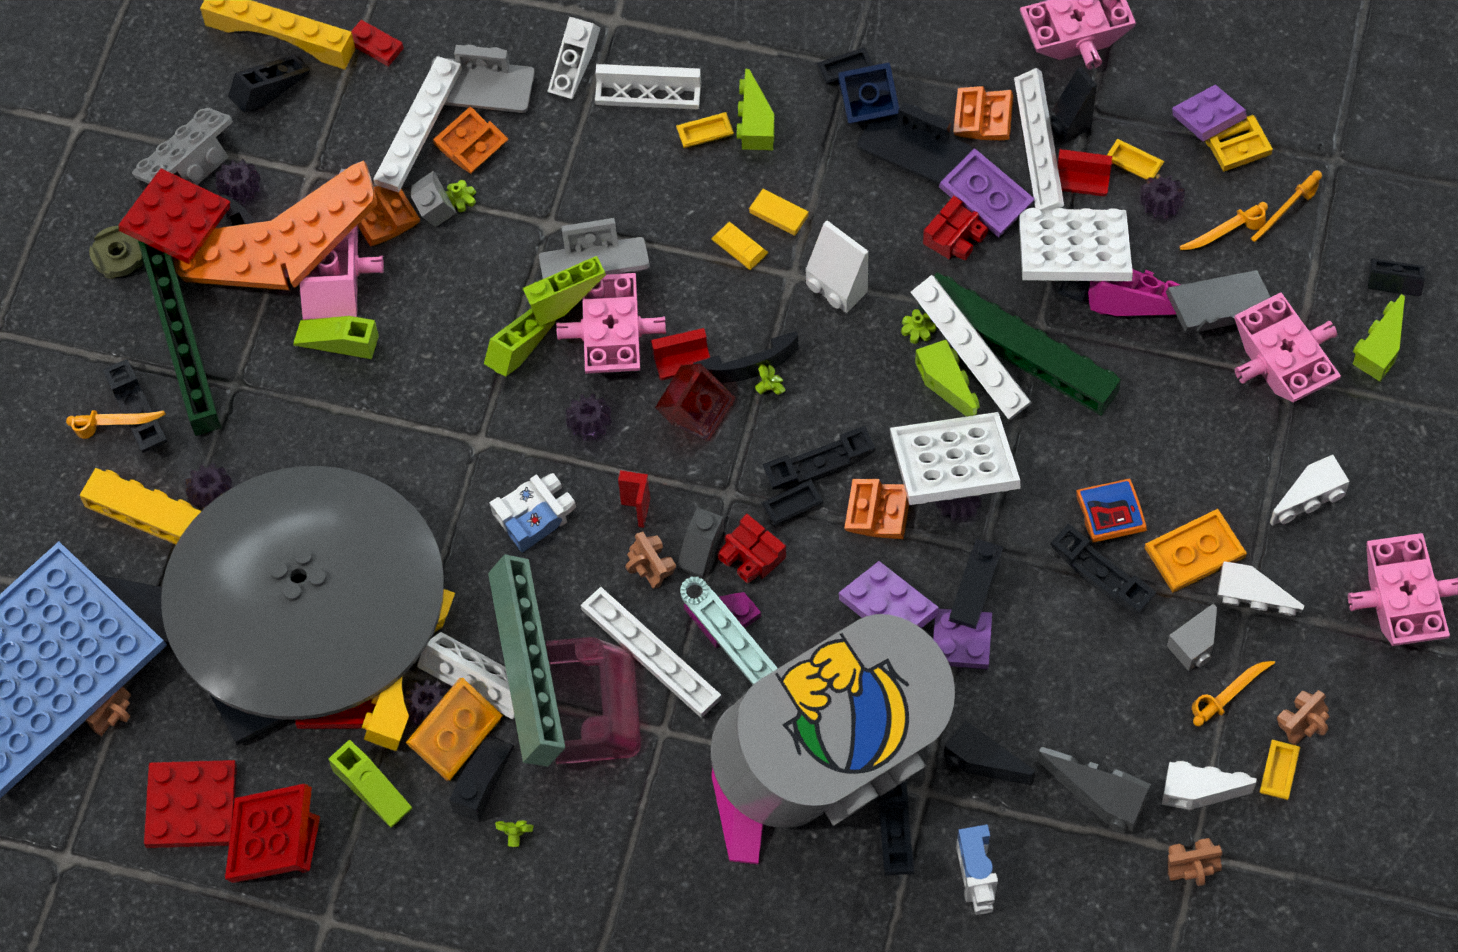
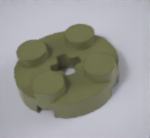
(112, 265)

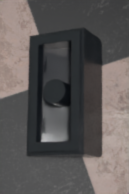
(1396, 277)

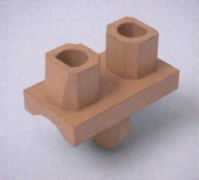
(646, 561)
(110, 712)
(1307, 720)
(1195, 863)

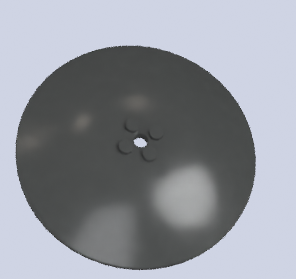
(312, 643)

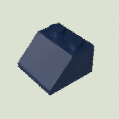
(868, 93)

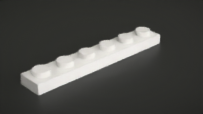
(417, 124)
(1039, 140)
(971, 347)
(651, 652)

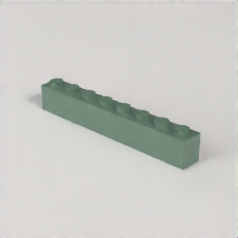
(526, 661)

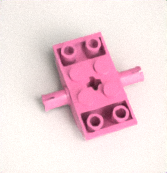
(1077, 27)
(333, 283)
(611, 326)
(1284, 349)
(1404, 590)

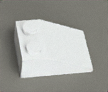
(838, 268)

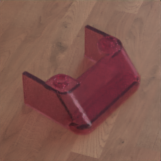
(618, 730)

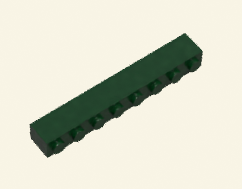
(180, 340)
(1034, 350)

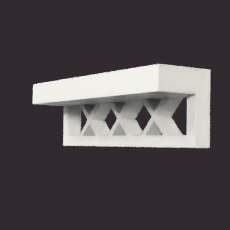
(670, 79)
(449, 666)

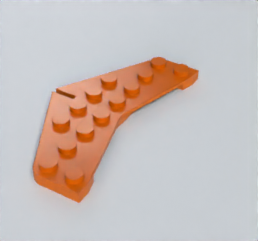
(292, 241)

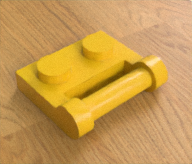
(1241, 148)

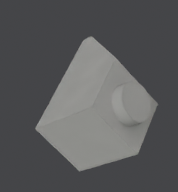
(432, 200)
(1195, 639)

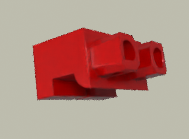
(952, 228)
(753, 547)

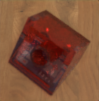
(695, 401)

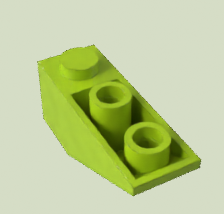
(757, 116)
(560, 292)
(339, 335)
(1381, 347)
(943, 376)
(369, 783)

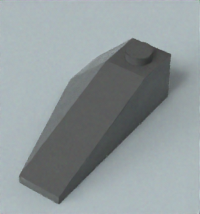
(1112, 797)

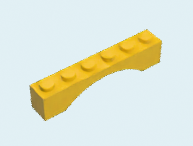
(319, 39)
(390, 713)

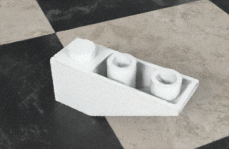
(573, 57)
(1316, 485)
(1248, 585)
(1197, 787)

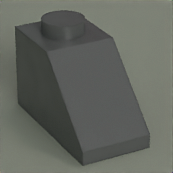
(700, 542)

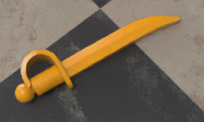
(1306, 189)
(1248, 217)
(94, 419)
(1215, 704)

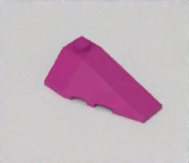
(1131, 298)
(740, 832)

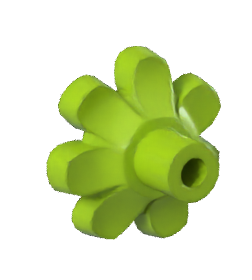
(460, 195)
(918, 326)
(769, 381)
(514, 830)

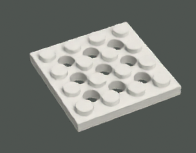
(1080, 227)
(943, 468)

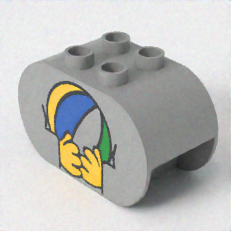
(834, 724)

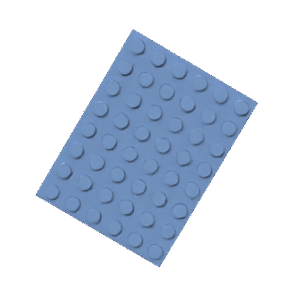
(61, 657)

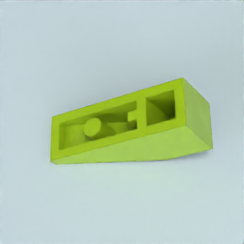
(515, 343)

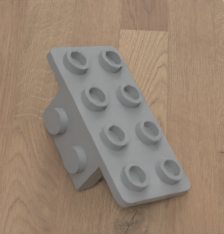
(490, 80)
(191, 151)
(596, 239)

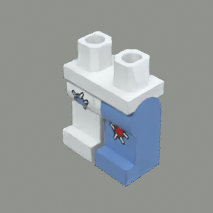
(532, 510)
(977, 868)

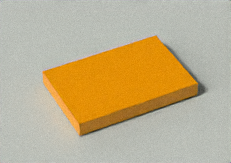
(1195, 550)
(454, 729)

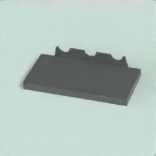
(1217, 300)

